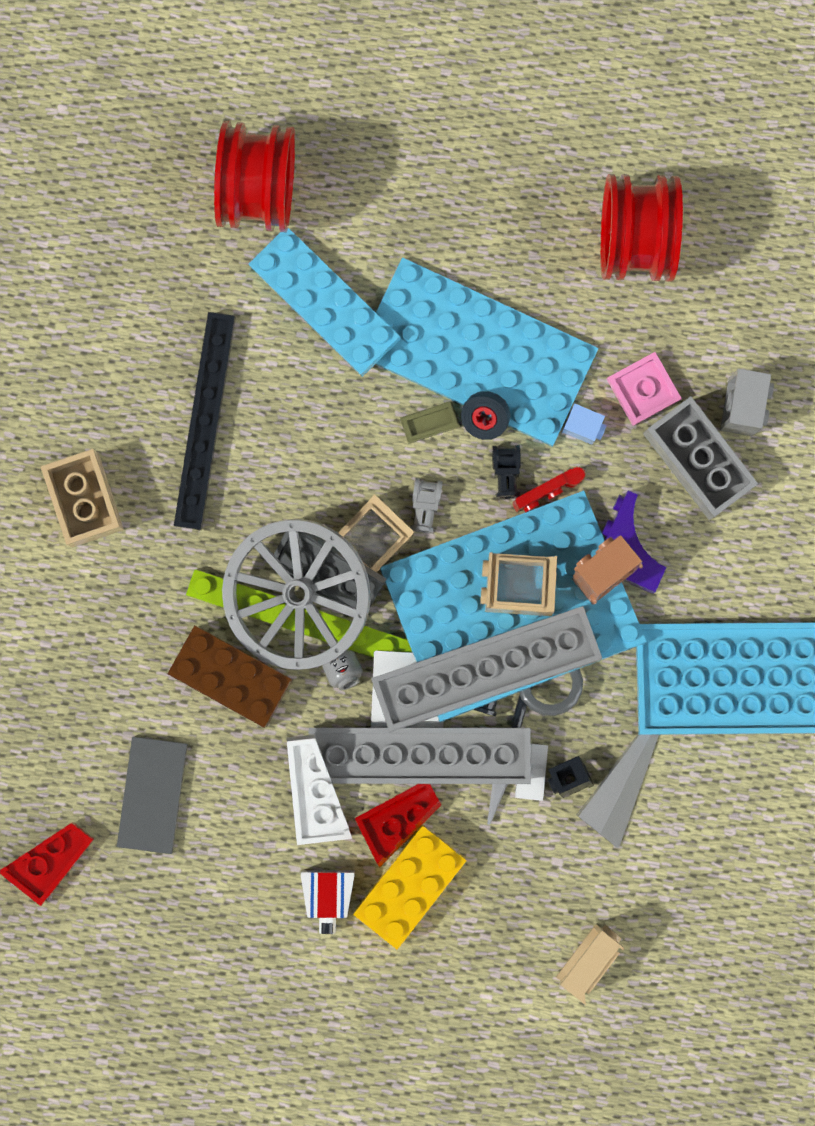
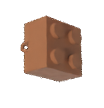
(606, 569)

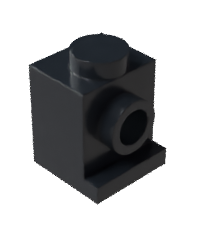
(572, 767)

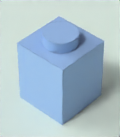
(584, 424)

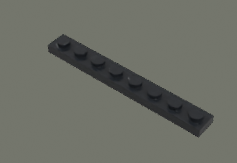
(204, 421)

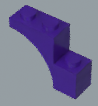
(623, 524)

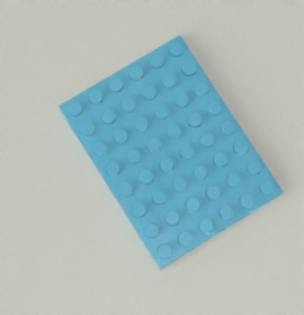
(441, 587)

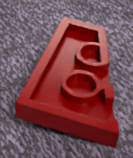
(396, 820)

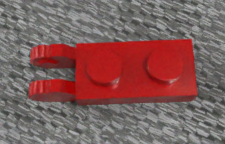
(550, 489)

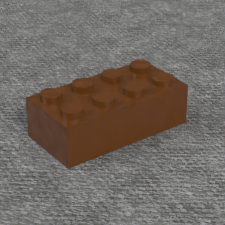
(230, 676)

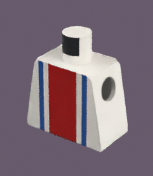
(327, 896)

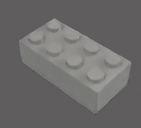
(700, 458)

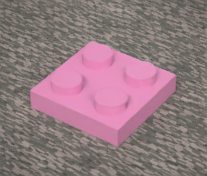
(644, 389)

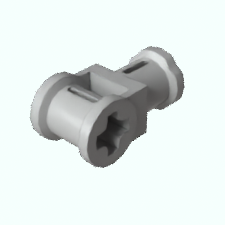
(425, 502)

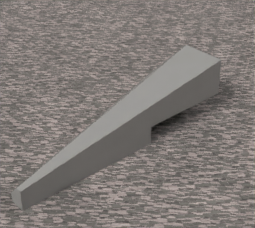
(615, 797)

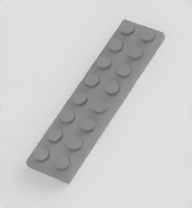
(486, 669)
(426, 755)

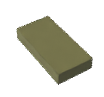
(429, 422)

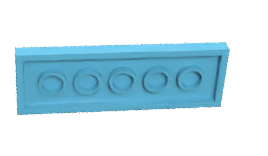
(324, 301)

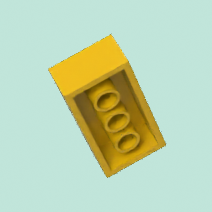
(409, 886)

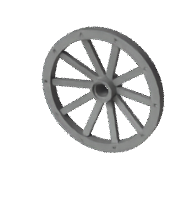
(357, 572)

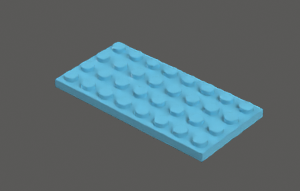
(473, 344)
(726, 679)

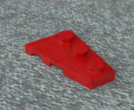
(47, 864)

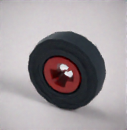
(479, 426)

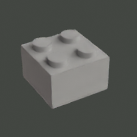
(746, 402)

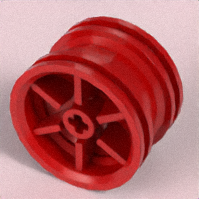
(254, 176)
(641, 227)

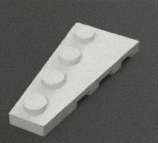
(315, 802)

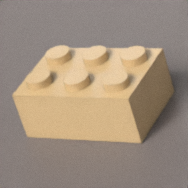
(82, 498)

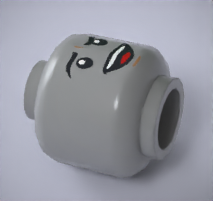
(343, 671)

